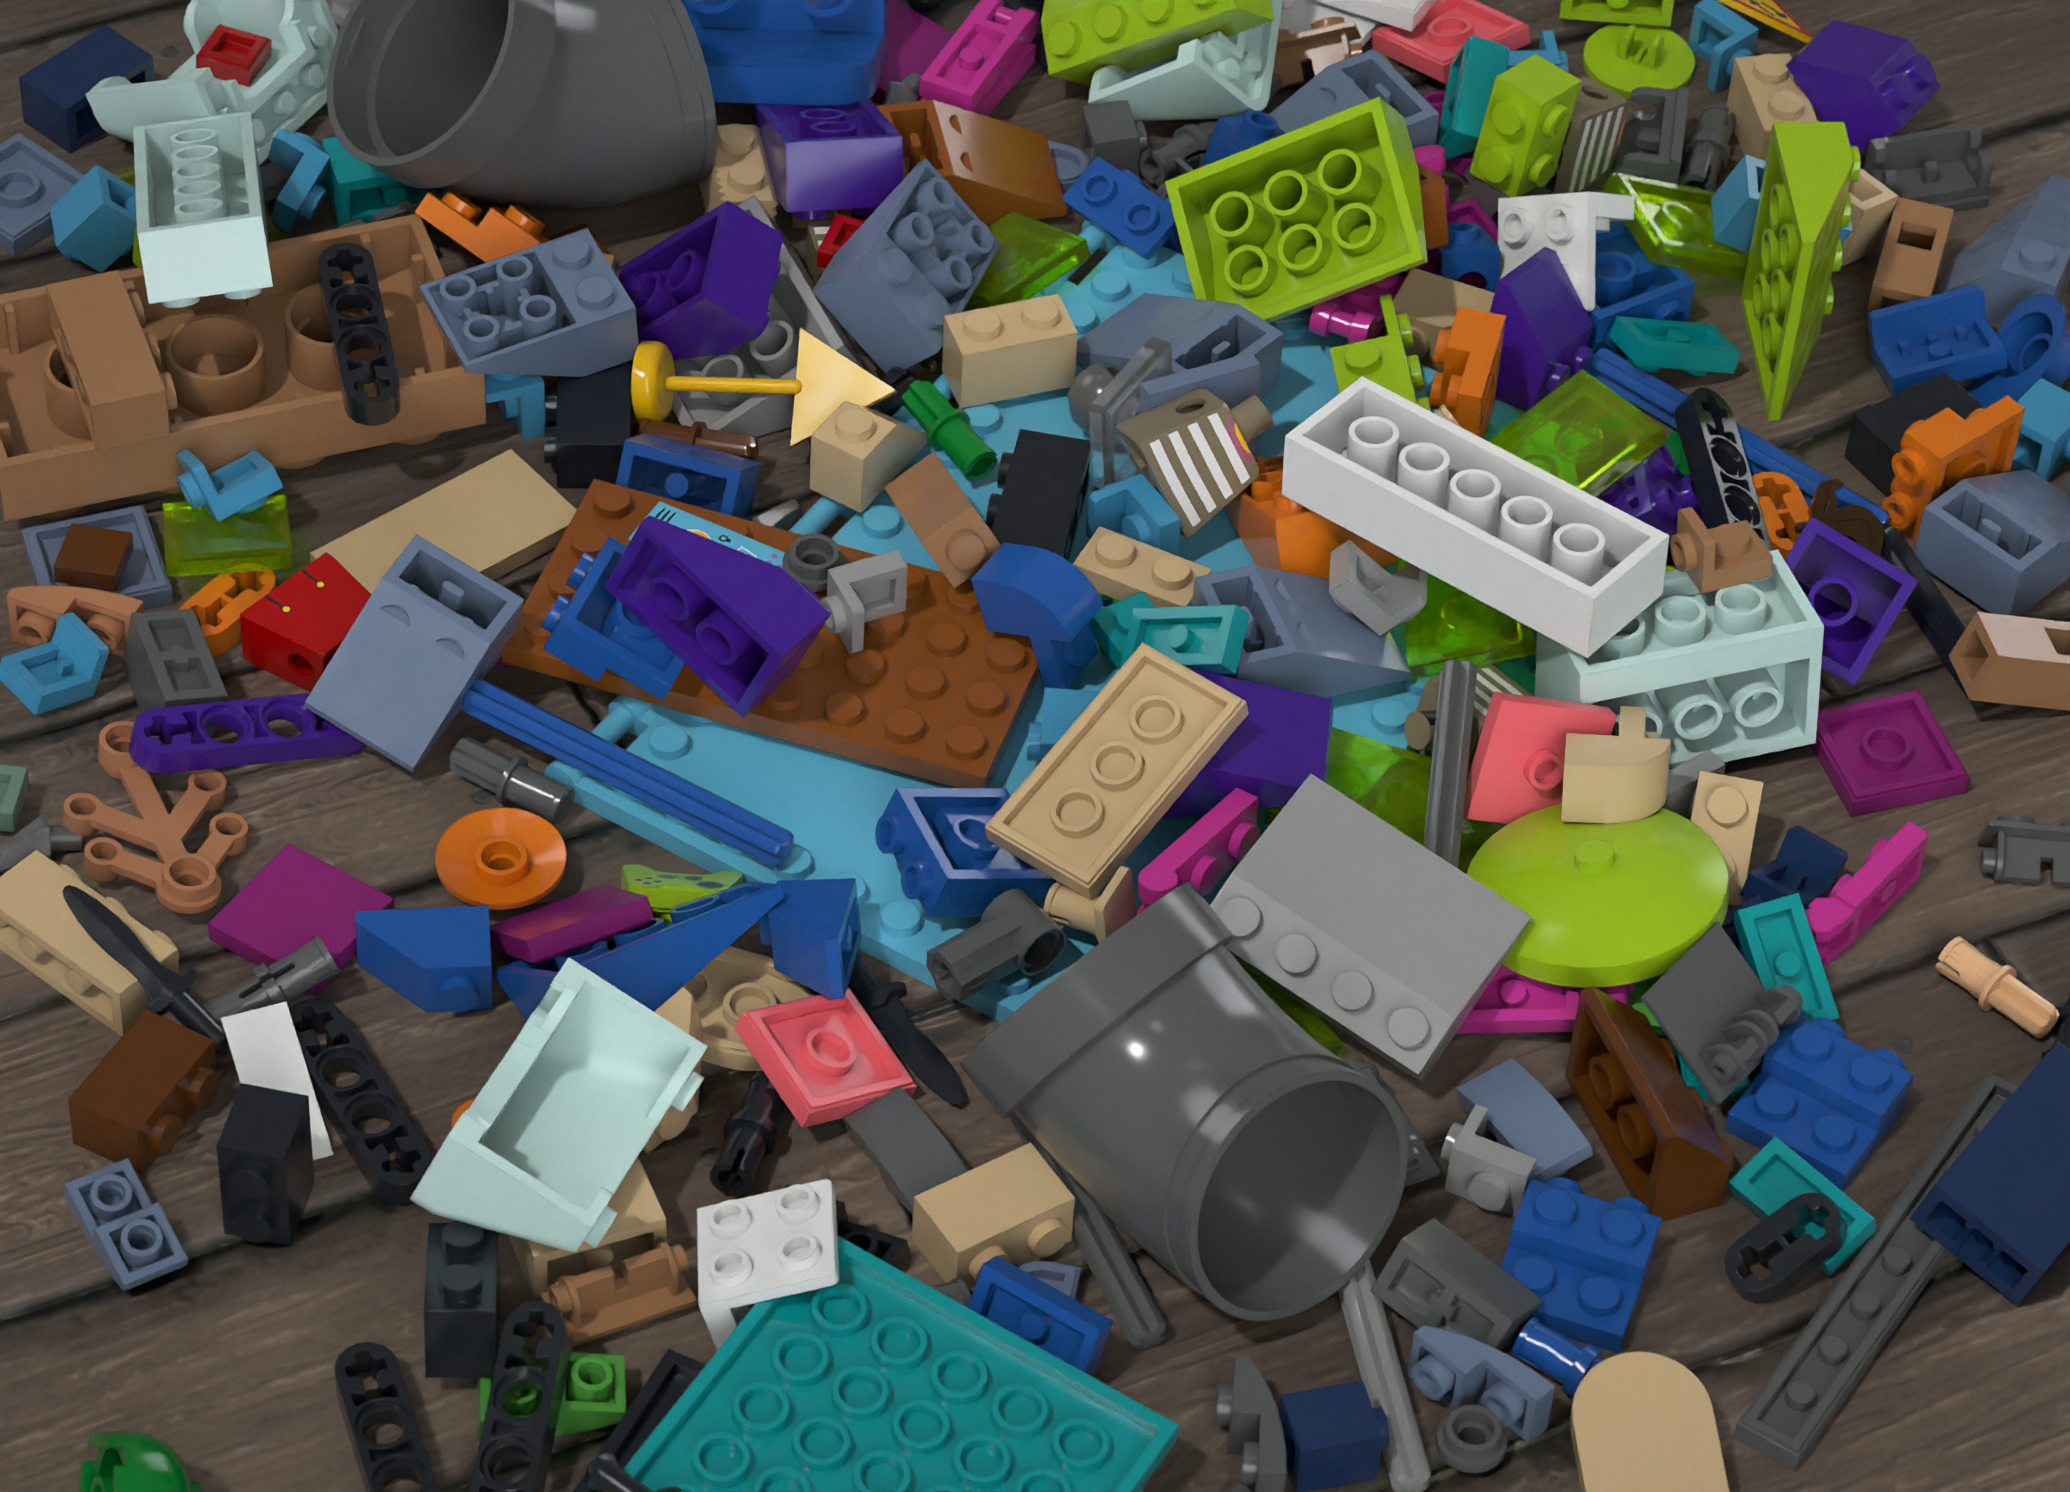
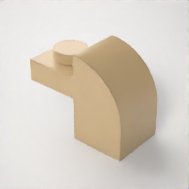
(1615, 776)

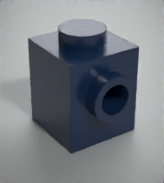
(1332, 1436)

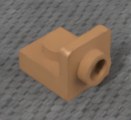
(1718, 555)

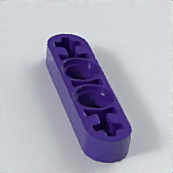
(248, 720)

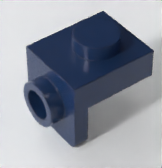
(1803, 866)

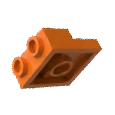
(494, 237)
(1470, 368)
(1944, 452)

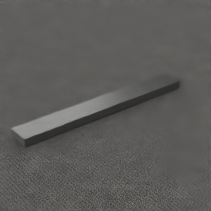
(1862, 1306)

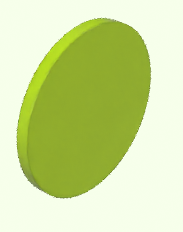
(1638, 56)

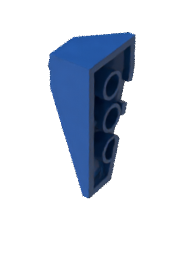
(655, 957)

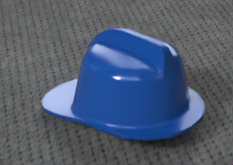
(2035, 349)

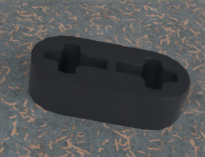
(1783, 1245)

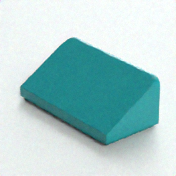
(1468, 93)

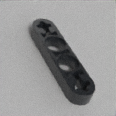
(359, 333)
(1718, 462)
(364, 1098)
(512, 1372)
(376, 1461)

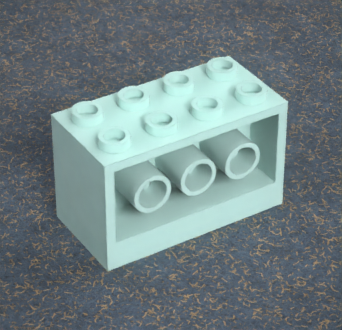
(1710, 667)

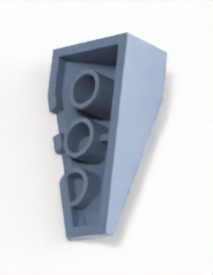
(2019, 253)

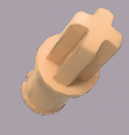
(1996, 987)

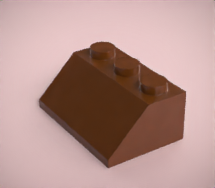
(1644, 1110)

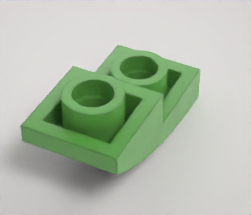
(590, 1400)

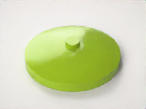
(1602, 896)

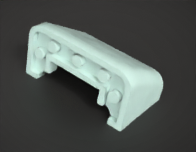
(1202, 82)
(281, 96)
(563, 1116)

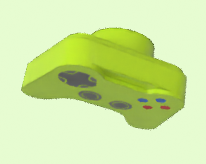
(673, 889)

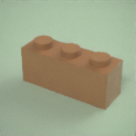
(111, 360)

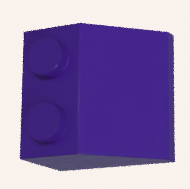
(1863, 79)
(1542, 331)
(1851, 593)

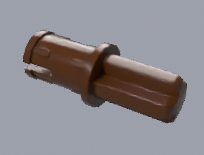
(698, 434)

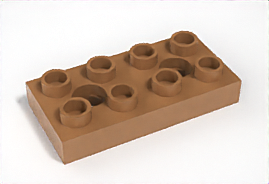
(241, 376)

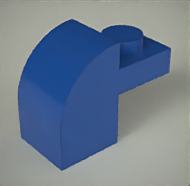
(1042, 598)

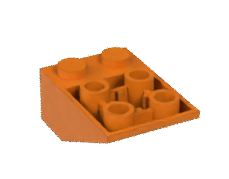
(1287, 534)

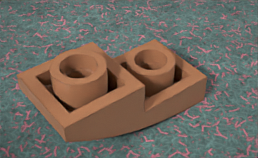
(37, 609)

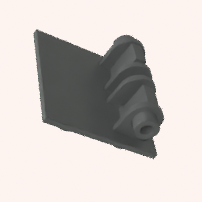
(1720, 1012)

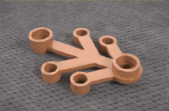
(182, 879)

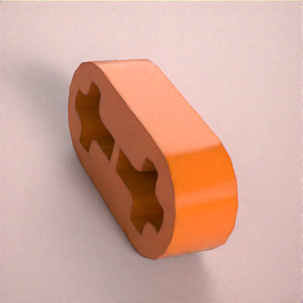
(1780, 490)
(220, 604)

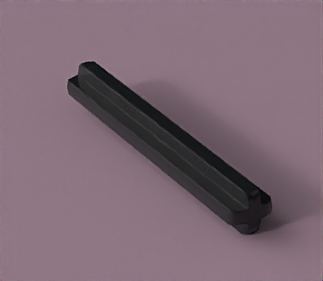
(1928, 604)

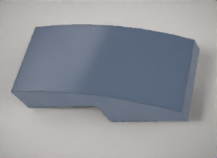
(1527, 1118)
(124, 1225)
(1468, 1371)

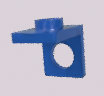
(1469, 251)

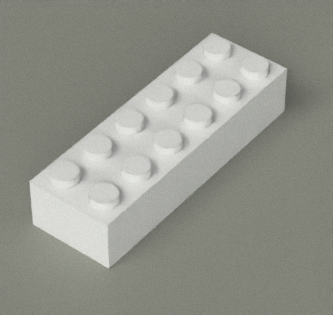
(1475, 516)

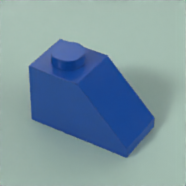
(815, 933)
(429, 955)

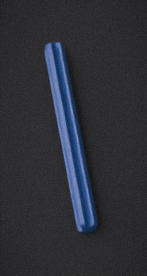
(1661, 400)
(628, 772)

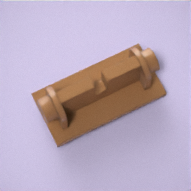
(1322, 45)
(623, 1296)

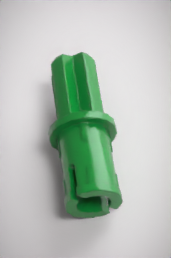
(949, 430)

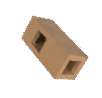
(1910, 254)
(943, 519)
(2015, 661)

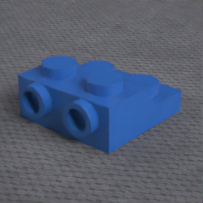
(1633, 286)
(601, 633)
(946, 851)
(1823, 1098)
(1582, 1259)

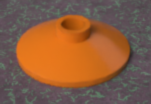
(501, 858)

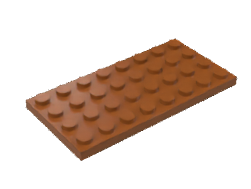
(919, 699)

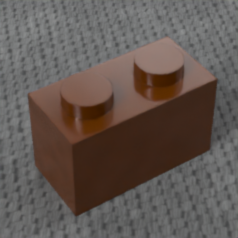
(144, 1091)

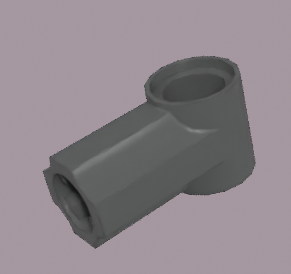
(1009, 937)

